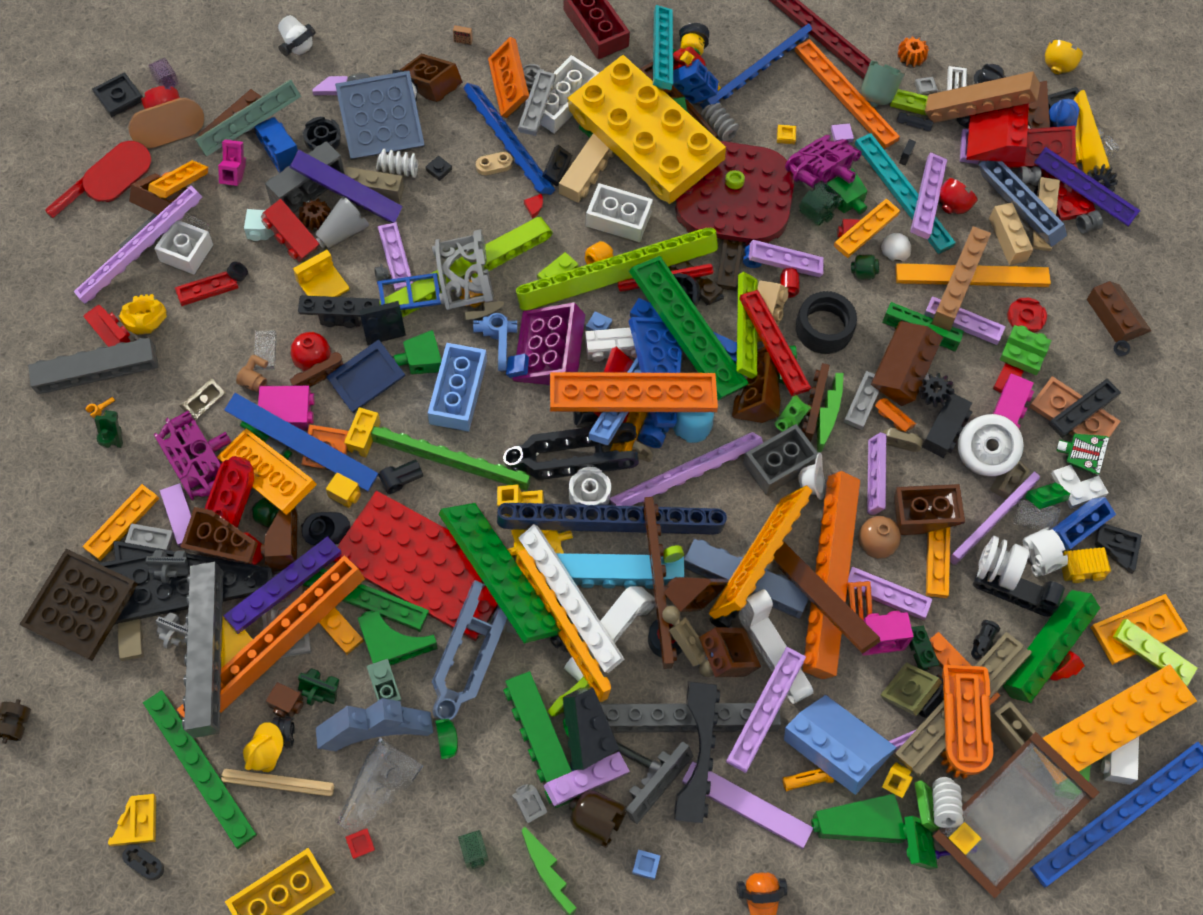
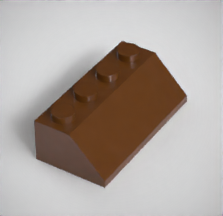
(906, 362)

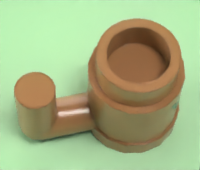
(248, 377)

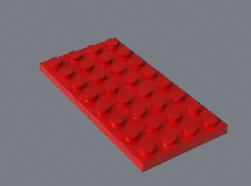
(414, 561)

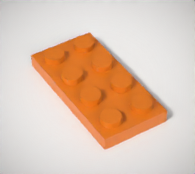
(508, 77)

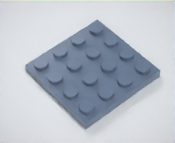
(379, 114)

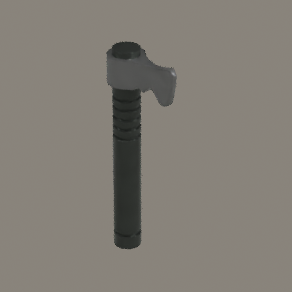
(653, 766)

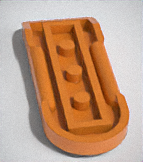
(967, 718)

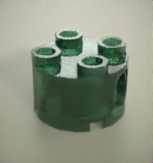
(820, 203)

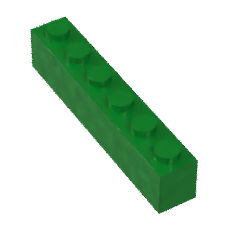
(1052, 645)
(537, 730)

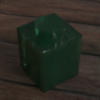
(473, 849)

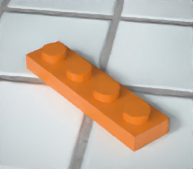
(949, 655)

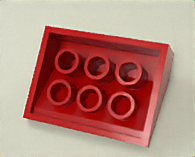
(999, 135)

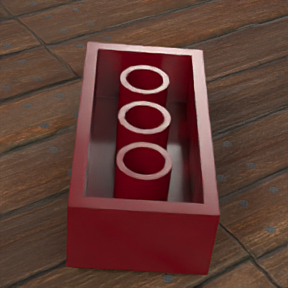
(598, 25)

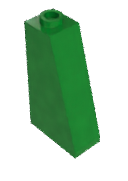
(864, 820)

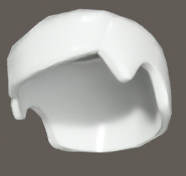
(896, 247)

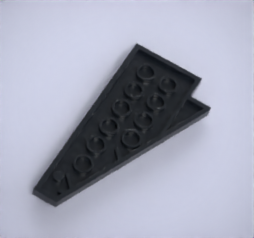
(159, 598)

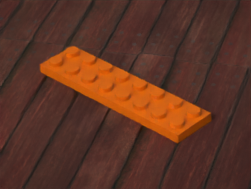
(632, 392)

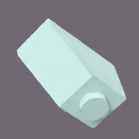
(254, 227)

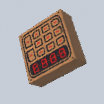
(462, 35)

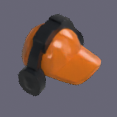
(762, 893)

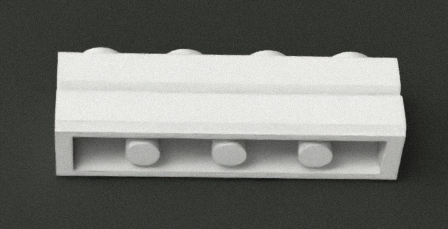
(601, 342)

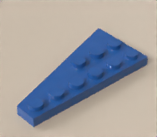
(656, 353)

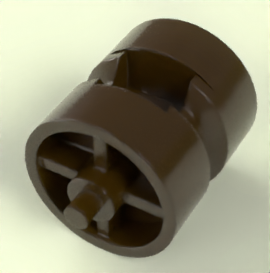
(12, 719)

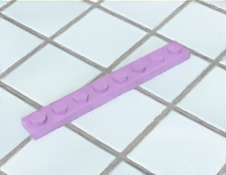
(134, 248)
(690, 469)

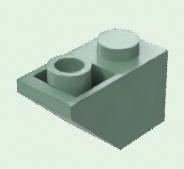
(383, 680)

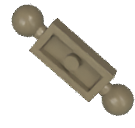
(687, 640)

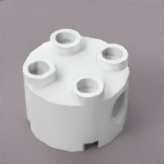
(1045, 552)

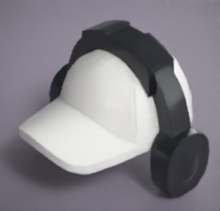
(296, 36)

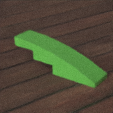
(828, 415)
(543, 863)

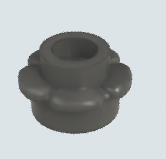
(381, 273)

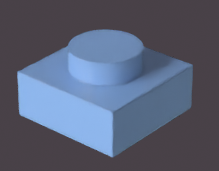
(598, 322)
(646, 864)

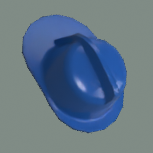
(1064, 113)

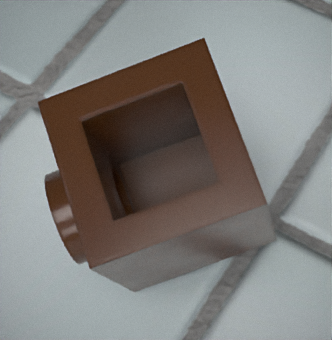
(284, 701)

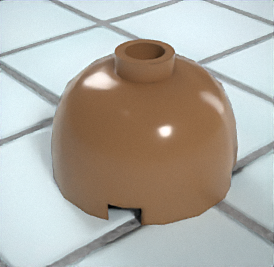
(879, 537)

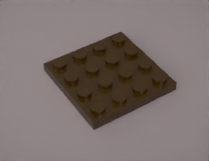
(78, 604)

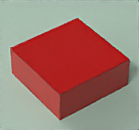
(360, 843)

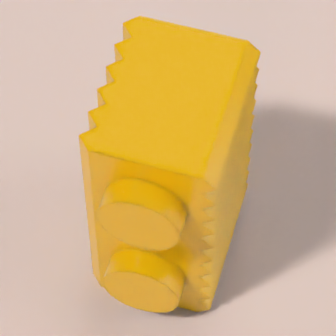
(1086, 565)

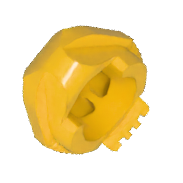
(148, 314)

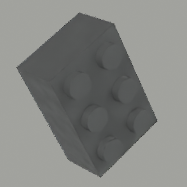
(780, 459)

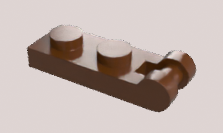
(317, 372)

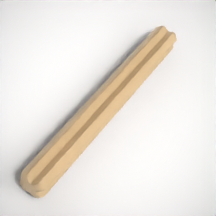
(277, 782)

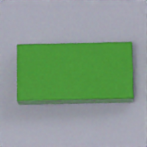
(925, 805)

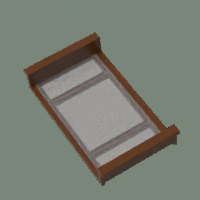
(1019, 813)

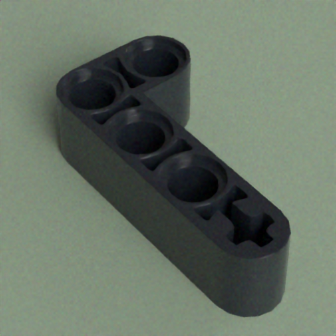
(1026, 594)

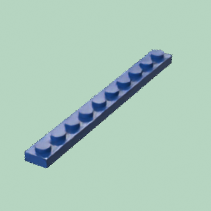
(1119, 815)

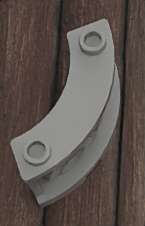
(451, 251)

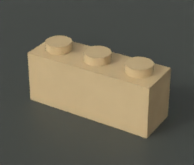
(1011, 233)

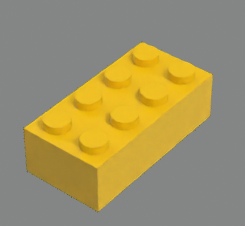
(285, 890)

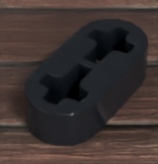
(146, 858)

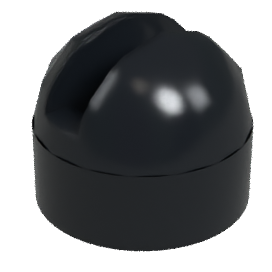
(1124, 344)

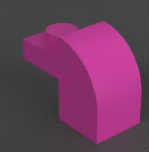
(233, 163)

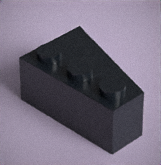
(588, 729)

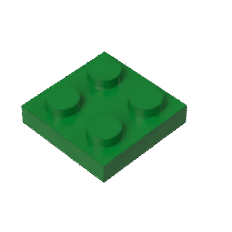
(920, 843)

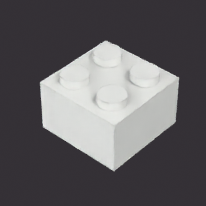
(184, 246)

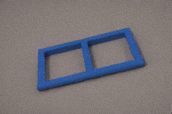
(411, 305)

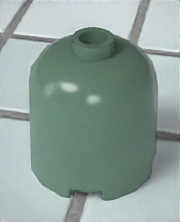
(881, 83)

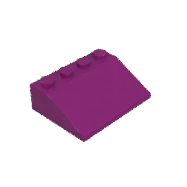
(551, 341)

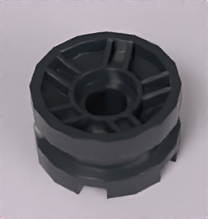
(287, 729)

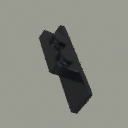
(335, 310)

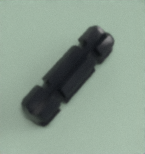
(915, 121)

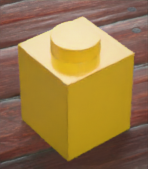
(343, 490)

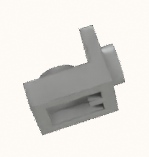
(529, 802)

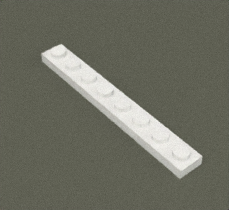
(571, 599)

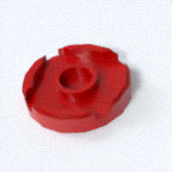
(1033, 318)

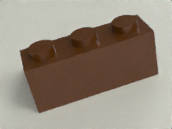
(1117, 312)
(694, 593)

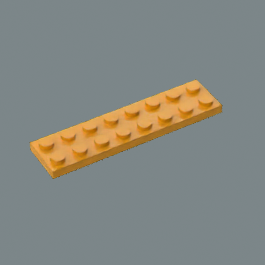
(760, 553)
(1121, 718)

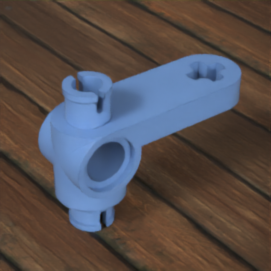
(500, 333)

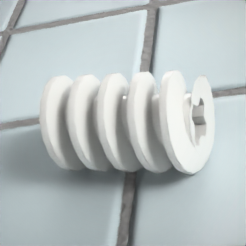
(397, 163)
(947, 803)

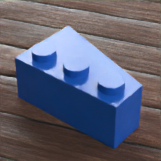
(276, 143)

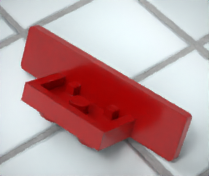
(106, 326)

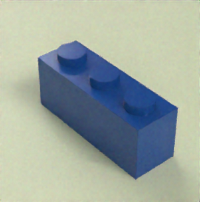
(1084, 521)

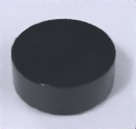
(237, 271)

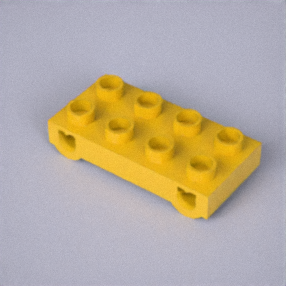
(646, 129)

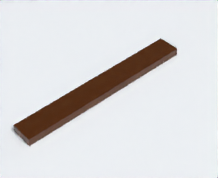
(825, 599)

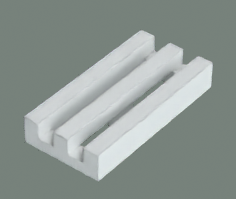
(956, 79)

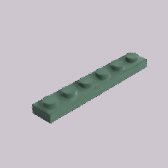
(248, 117)

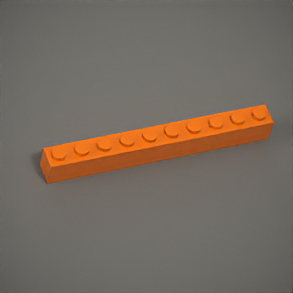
(833, 568)
(286, 630)

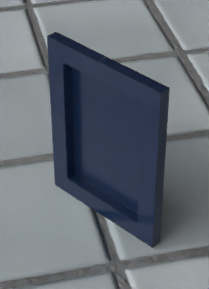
(365, 376)

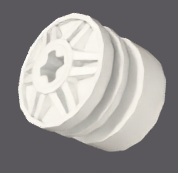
(1006, 564)

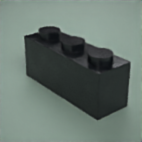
(948, 426)

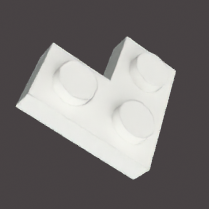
(1079, 491)

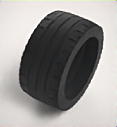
(828, 302)

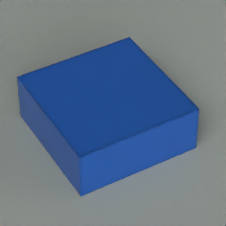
(517, 365)

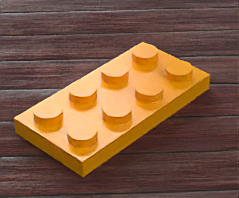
(1154, 617)

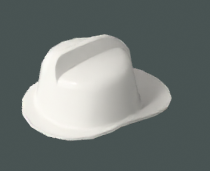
(814, 478)

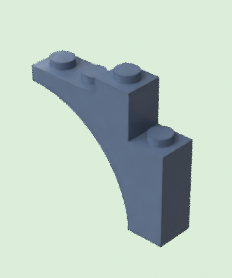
(380, 719)

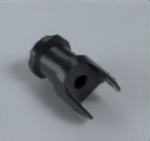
(984, 641)

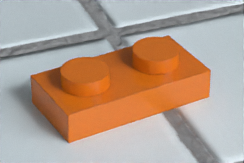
(900, 419)

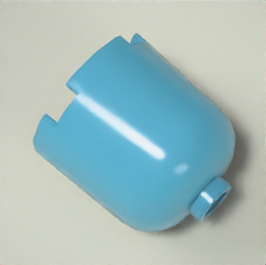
(694, 425)

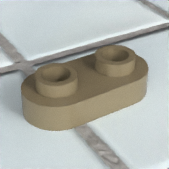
(898, 439)

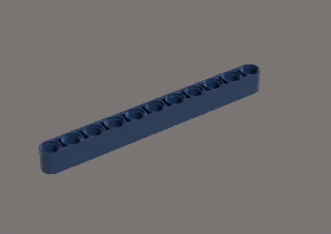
(603, 524)

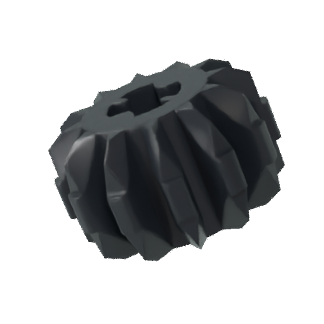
(1108, 177)
(937, 382)

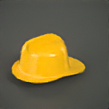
(264, 748)

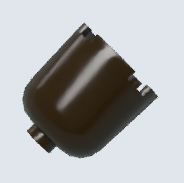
(597, 816)

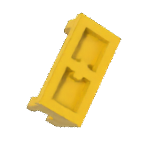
(359, 435)

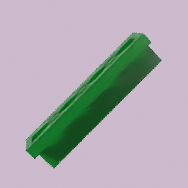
(897, 313)

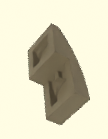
(487, 308)
(130, 640)

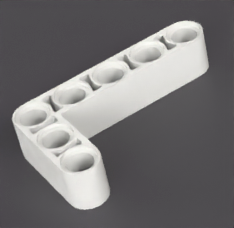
(632, 603)
(768, 641)

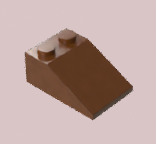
(433, 76)
(928, 508)
(281, 541)

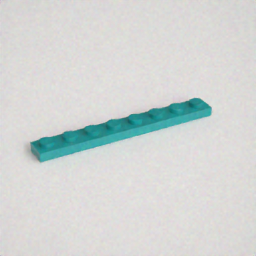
(663, 48)
(900, 188)

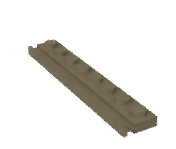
(929, 739)

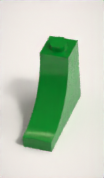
(388, 644)

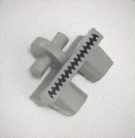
(171, 631)

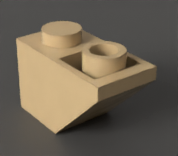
(775, 297)

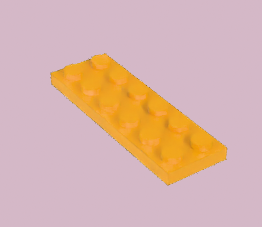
(273, 474)

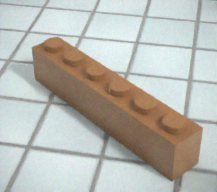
(983, 97)
(961, 278)

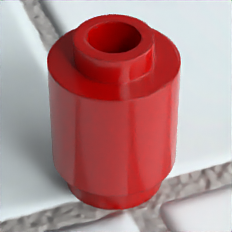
(790, 279)

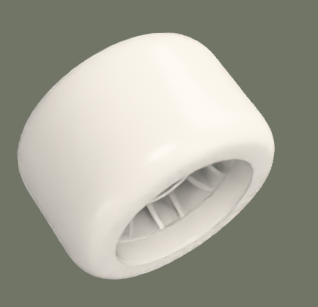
(973, 445)

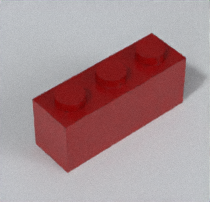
(289, 230)

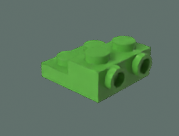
(1025, 349)

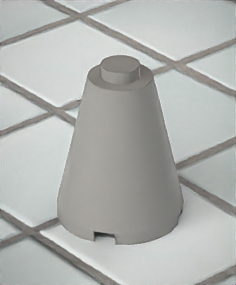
(340, 224)

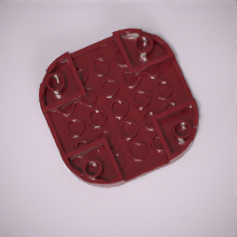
(743, 214)

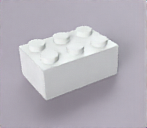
(619, 212)

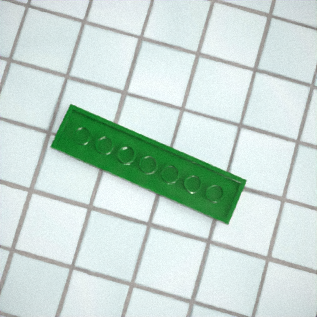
(687, 325)
(499, 572)

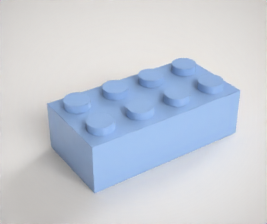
(457, 387)

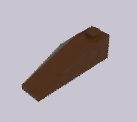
(761, 397)
(217, 538)

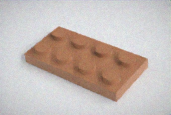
(1057, 397)

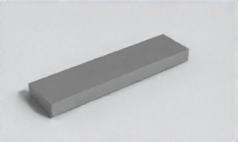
(537, 102)

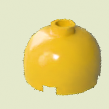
(1061, 57)

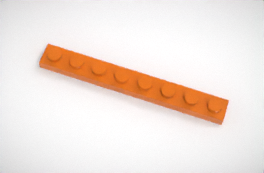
(847, 94)

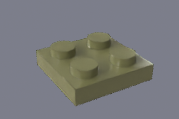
(911, 689)

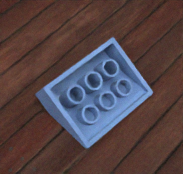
(838, 743)

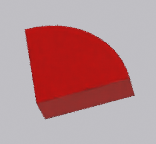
(534, 205)

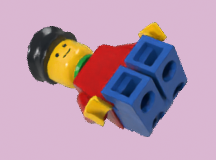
(689, 68)

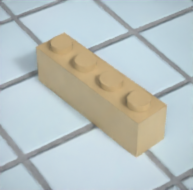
(585, 169)

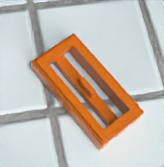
(851, 594)

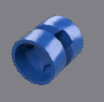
(652, 435)

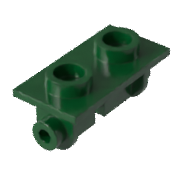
(925, 655)

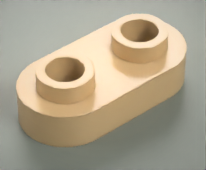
(495, 164)

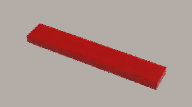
(775, 343)

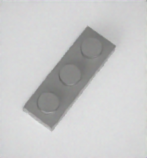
(862, 402)

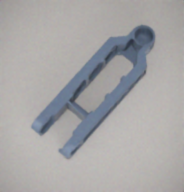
(447, 700)

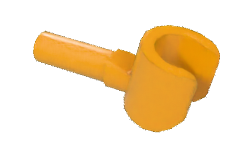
(91, 407)

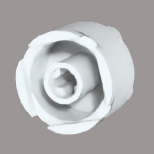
(593, 480)

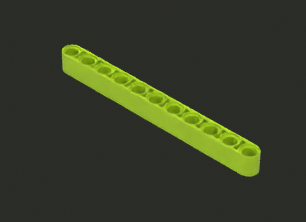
(497, 252)
(614, 269)

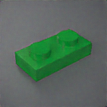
(1047, 495)

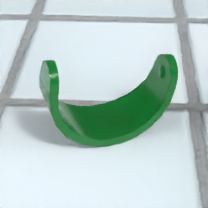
(447, 738)

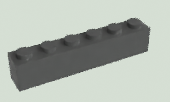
(93, 365)

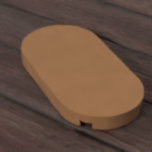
(166, 122)

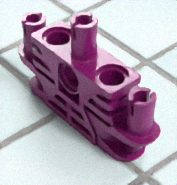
(823, 161)
(194, 442)

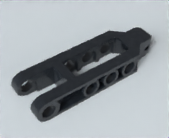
(526, 455)

